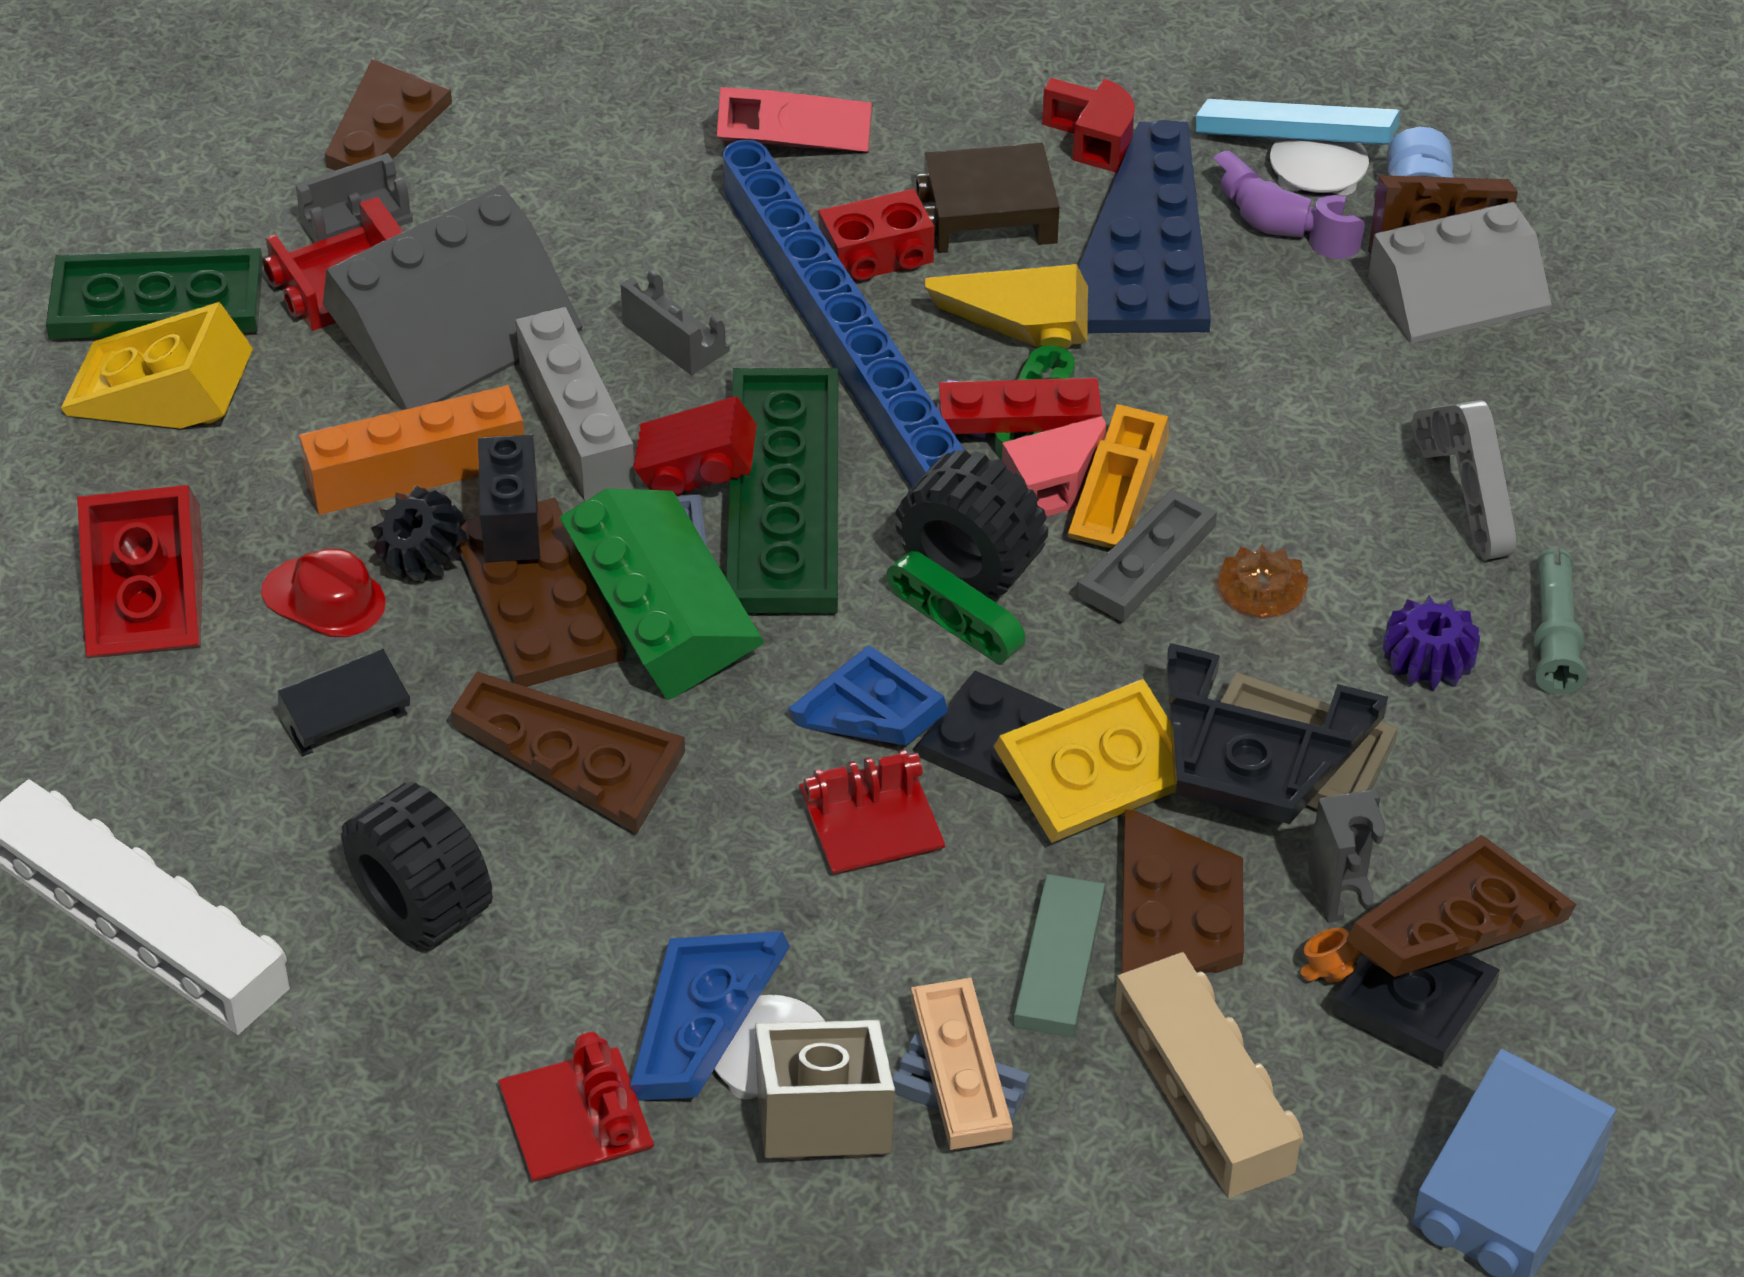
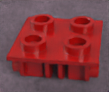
(871, 812)
(576, 1110)

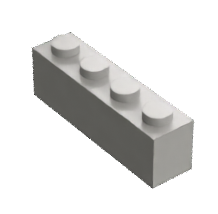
(575, 402)

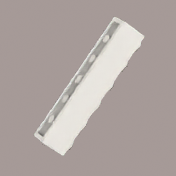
(139, 908)

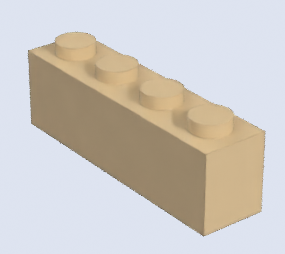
(1208, 1074)

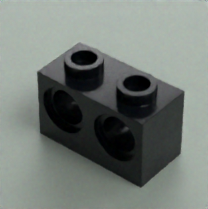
(508, 498)

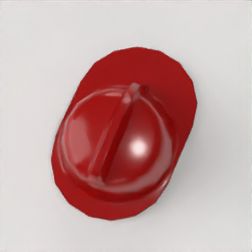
(325, 593)

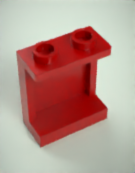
(304, 269)

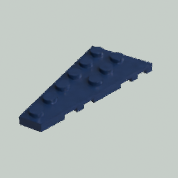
(1147, 244)

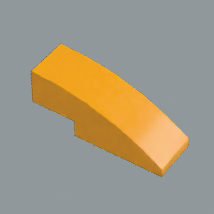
(1120, 476)

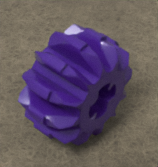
(1431, 642)

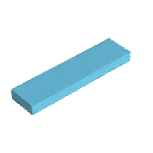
(1298, 121)

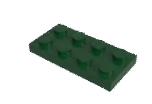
(128, 290)

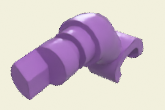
(1289, 214)

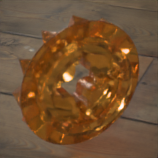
(1242, 587)

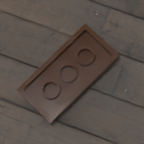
(542, 608)

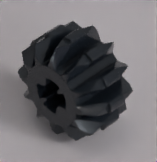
(419, 534)

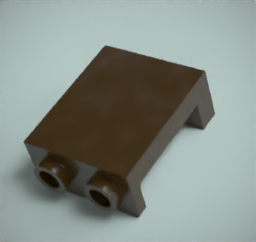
(989, 191)

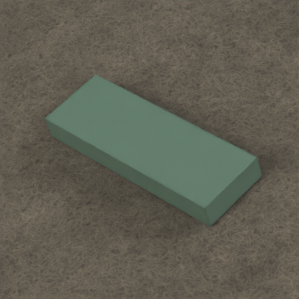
(1059, 956)

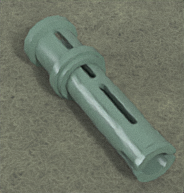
(1558, 637)

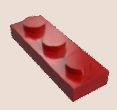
(1018, 404)

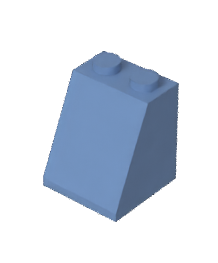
(1514, 1168)

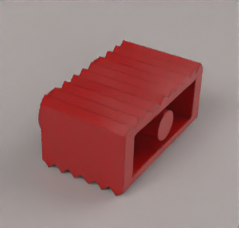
(696, 447)

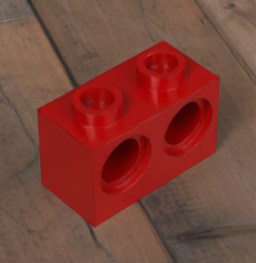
(879, 234)

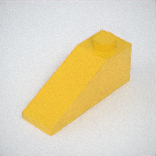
(1027, 304)

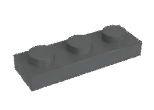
(1147, 555)

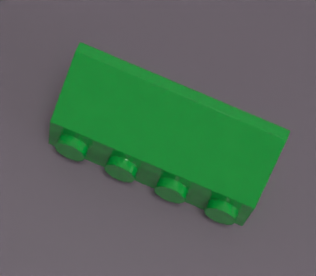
(662, 585)

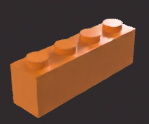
(404, 449)

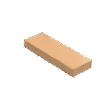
(961, 1064)

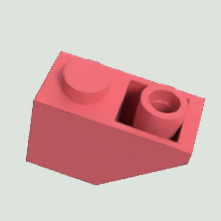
(1056, 462)

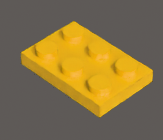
(1092, 760)

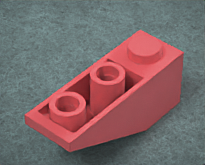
(793, 120)

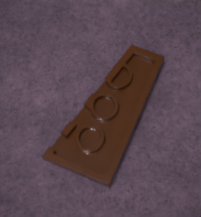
(579, 749)
(1459, 908)

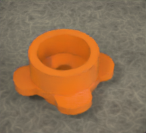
(1330, 956)

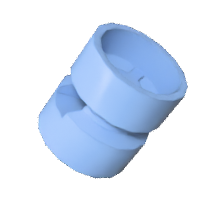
(1420, 153)

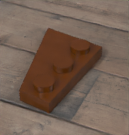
(385, 115)
(1419, 199)

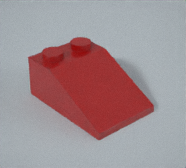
(141, 571)

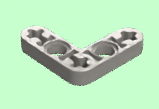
(1471, 435)

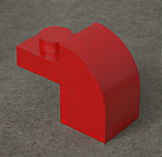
(1097, 118)

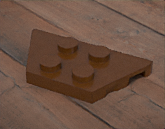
(1179, 898)

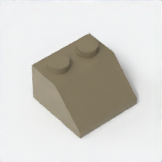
(824, 1089)

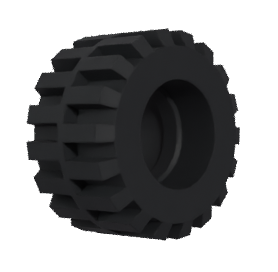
(973, 521)
(416, 864)

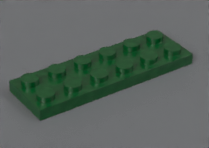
(787, 508)

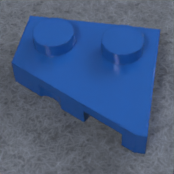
(870, 701)

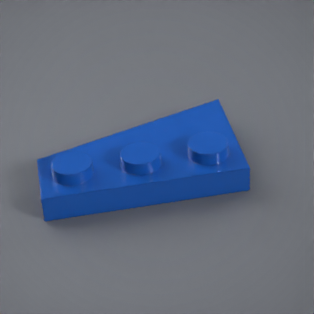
(700, 1006)

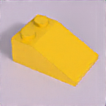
(163, 371)

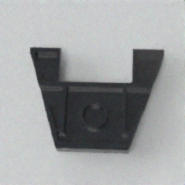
(1254, 757)

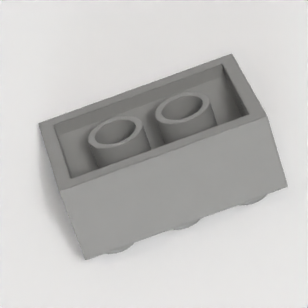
(1460, 272)

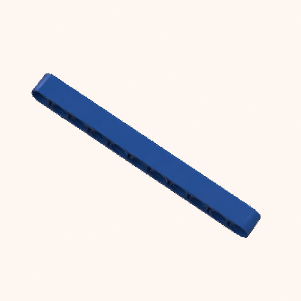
(836, 311)

